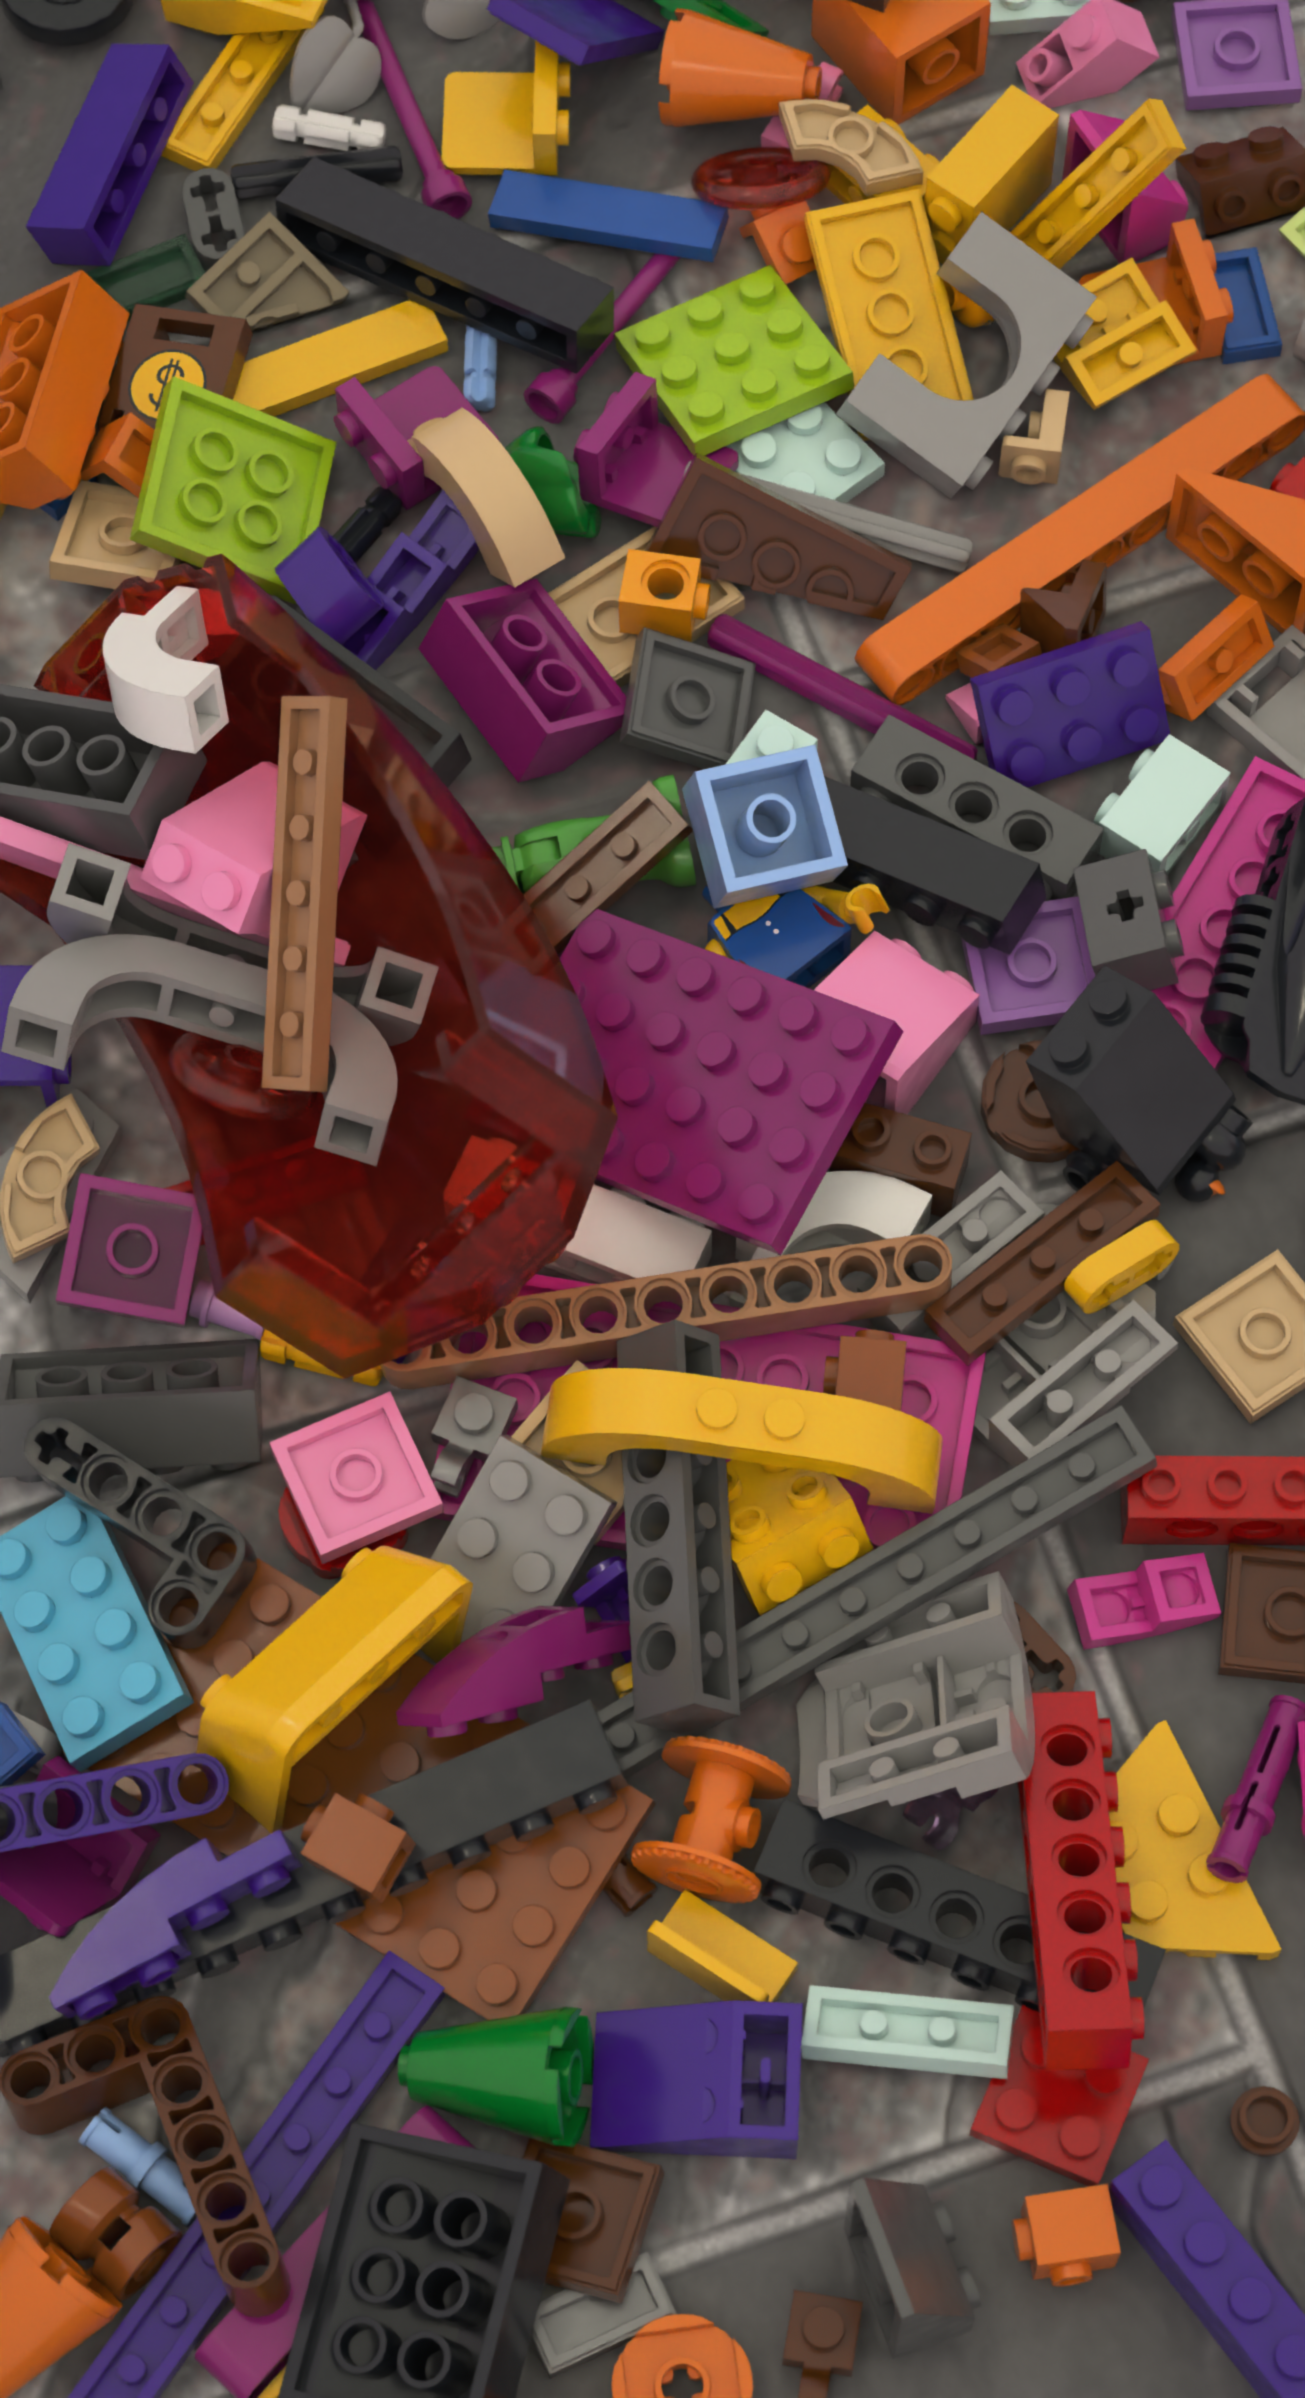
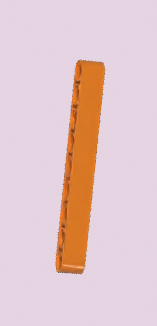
(1094, 526)

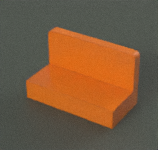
(1215, 658)

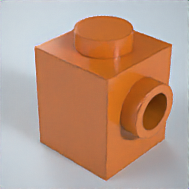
(1067, 2234)

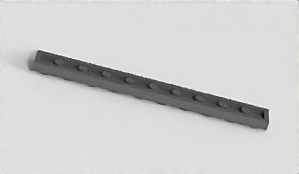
(911, 1570)

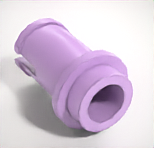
(212, 1310)

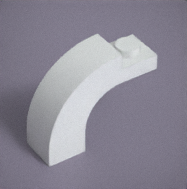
(155, 683)
(849, 1211)

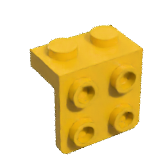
(507, 118)
(789, 1530)

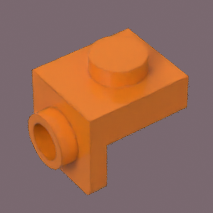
(782, 240)

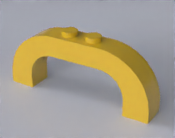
(745, 1421)

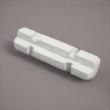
(327, 129)

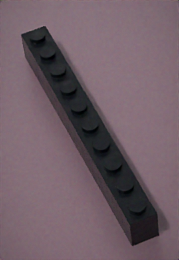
(448, 1812)

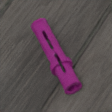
(1250, 1810)

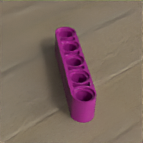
(252, 2351)

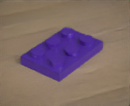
(1072, 706)

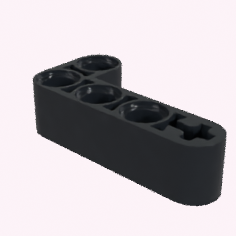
(135, 1515)

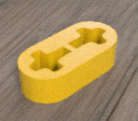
(1121, 1266)

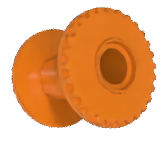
(720, 1819)

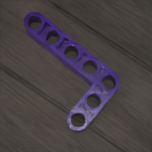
(93, 1805)

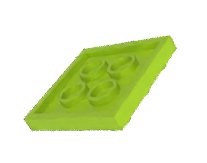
(735, 361)
(230, 484)

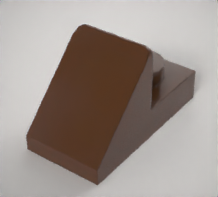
(1068, 615)

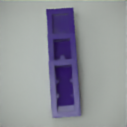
(414, 579)

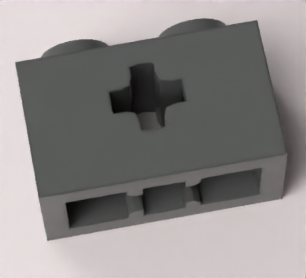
(1127, 921)

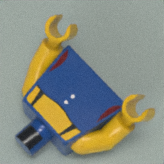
(794, 932)

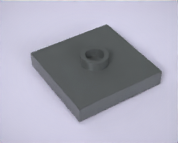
(686, 700)

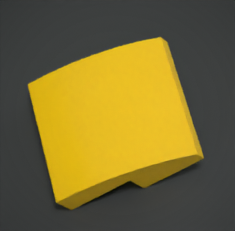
(1127, 341)

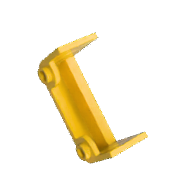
(325, 1668)

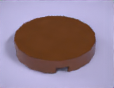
(1017, 1112)

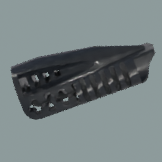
(1260, 977)

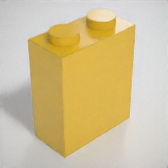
(992, 170)

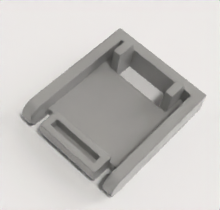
(1278, 726)

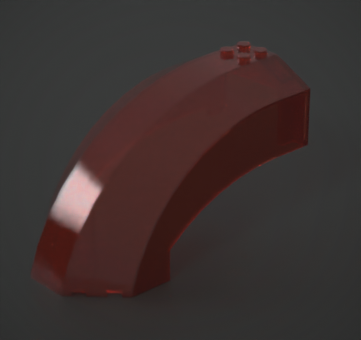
(495, 1091)

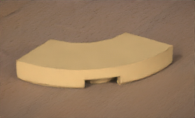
(851, 141)
(39, 1177)

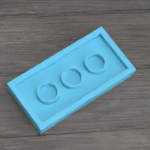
(85, 1632)

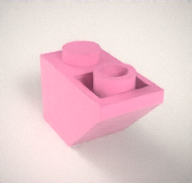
(1088, 54)

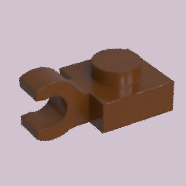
(821, 2339)

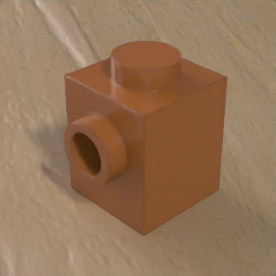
(868, 1368)
(357, 1844)

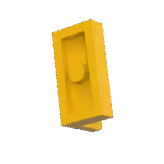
(719, 1953)

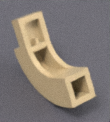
(489, 494)

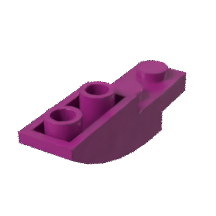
(506, 1667)

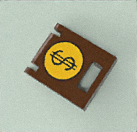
(151, 359)

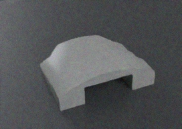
(1058, 1363)
(921, 1706)

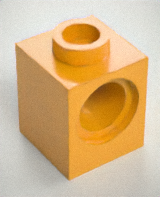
(657, 573)

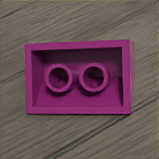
(524, 677)

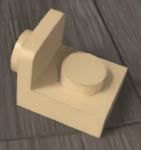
(1039, 454)

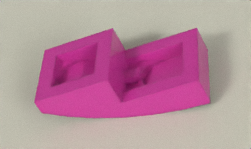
(1145, 1602)

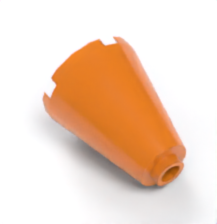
(729, 72)
(44, 2304)

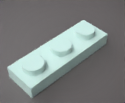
(908, 2032)

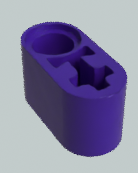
(329, 586)

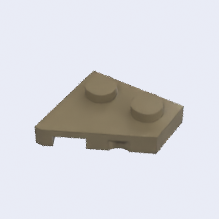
(267, 279)

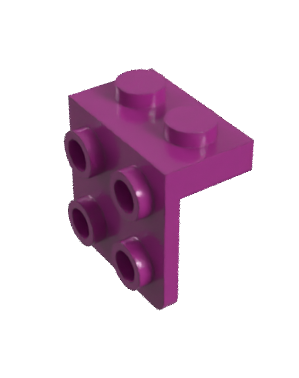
(385, 424)
(631, 458)
(76, 1876)

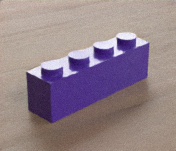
(110, 154)
(1214, 2271)

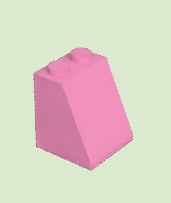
(222, 851)
(927, 1004)

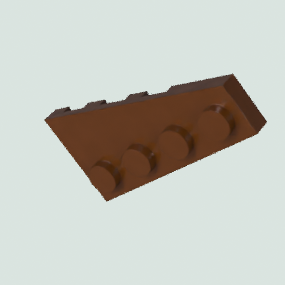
(775, 544)

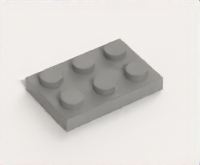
(521, 1533)

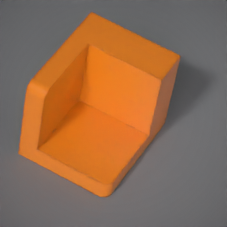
(120, 452)

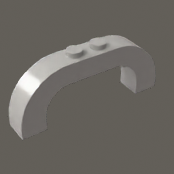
(96, 900)
(206, 996)

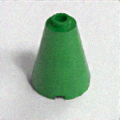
(507, 2072)

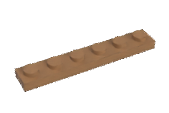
(304, 893)

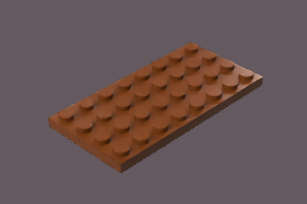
(475, 1929)

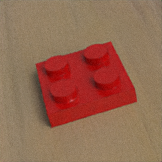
(1058, 2116)

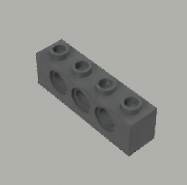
(960, 785)

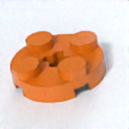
(682, 2343)

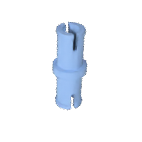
(140, 2162)

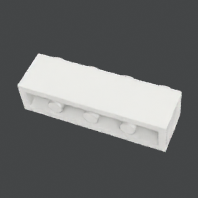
(631, 1240)

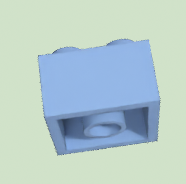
(764, 826)

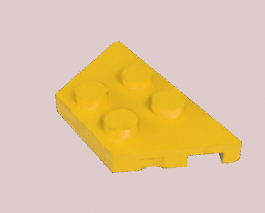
(1166, 1852)

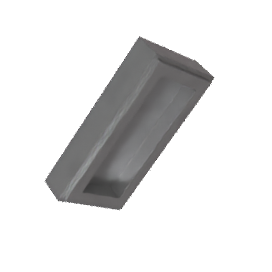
(580, 2327)

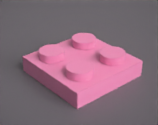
(356, 1477)

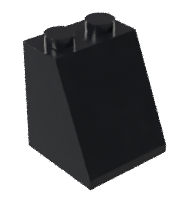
(1128, 1081)

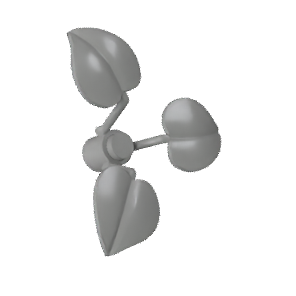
(341, 70)

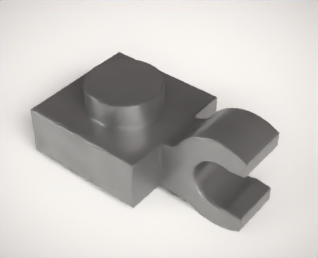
(469, 1430)

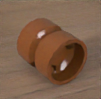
(99, 2216)

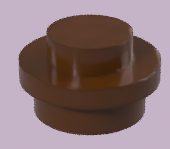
(1264, 2121)

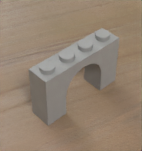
(1037, 313)

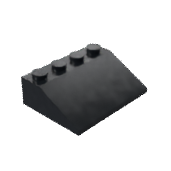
(425, 2272)

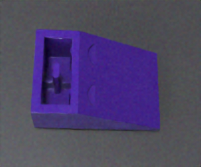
(698, 2079)

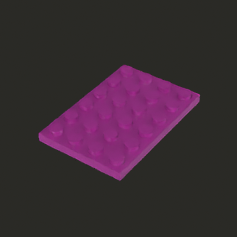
(720, 1077)

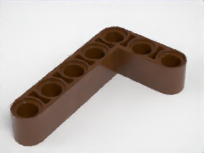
(190, 2126)

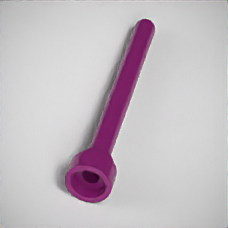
(441, 186)
(554, 392)

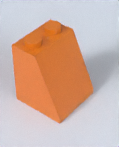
(908, 52)

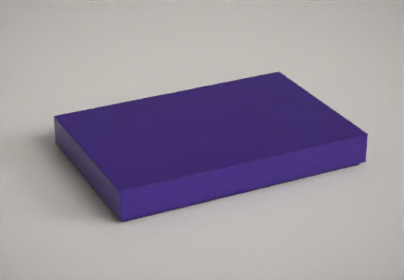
(580, 28)

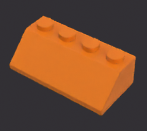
(52, 385)

